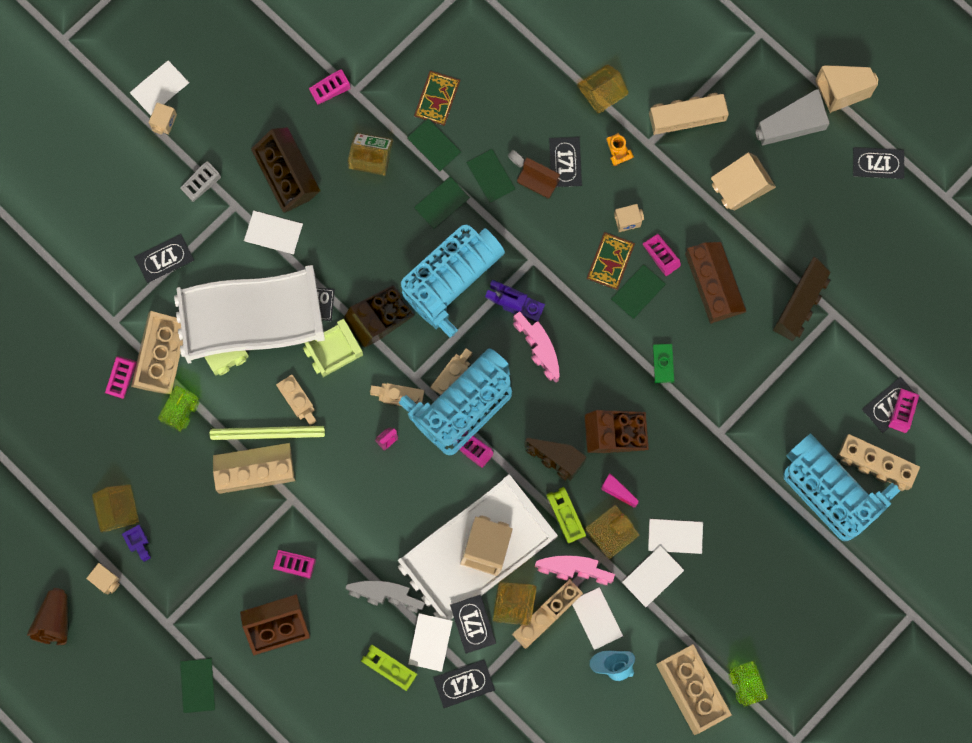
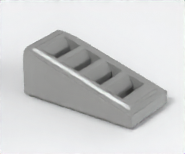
(196, 177)

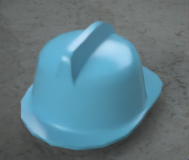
(615, 664)

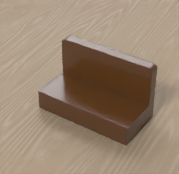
(538, 178)

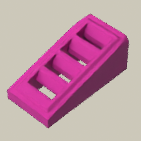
(332, 92)
(667, 265)
(116, 367)
(901, 422)
(387, 438)
(486, 455)
(617, 490)
(310, 566)

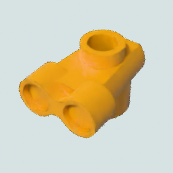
(621, 153)

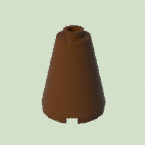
(51, 619)

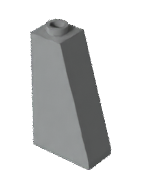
(795, 120)

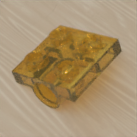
(612, 532)
(514, 603)

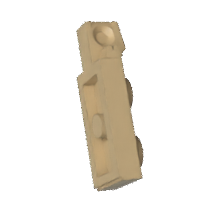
(452, 372)
(393, 393)
(297, 399)

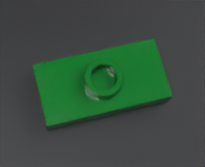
(663, 363)

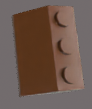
(274, 624)

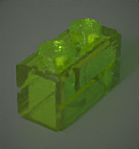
(178, 408)
(748, 684)

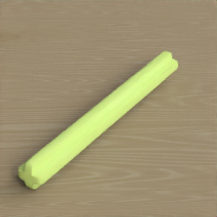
(267, 432)

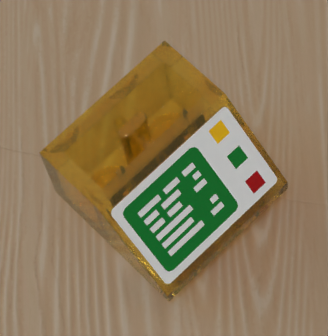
(370, 153)

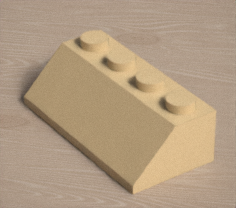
(253, 468)

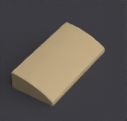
(158, 354)
(693, 689)

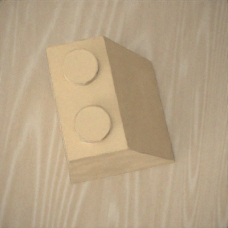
(845, 85)
(742, 182)
(486, 545)

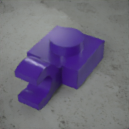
(136, 540)

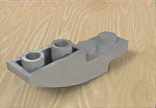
(378, 591)

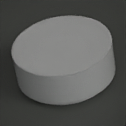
(516, 158)

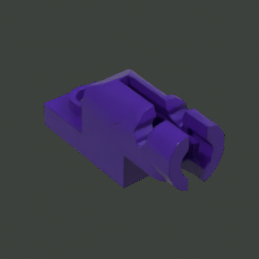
(515, 301)

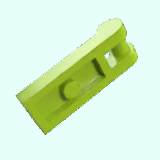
(566, 516)
(389, 668)

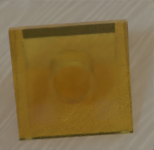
(603, 88)
(115, 507)

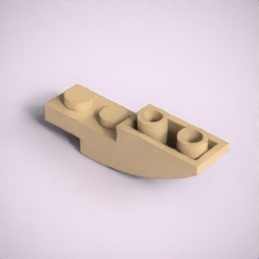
(548, 614)

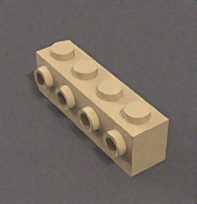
(688, 113)
(877, 462)

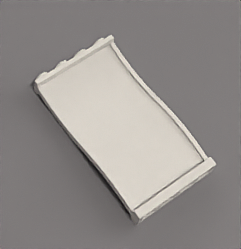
(249, 314)
(437, 559)

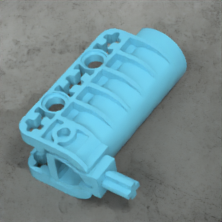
(450, 274)
(463, 403)
(835, 488)

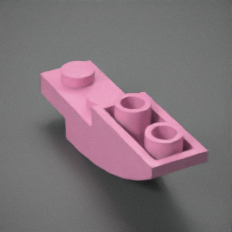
(544, 351)
(566, 566)

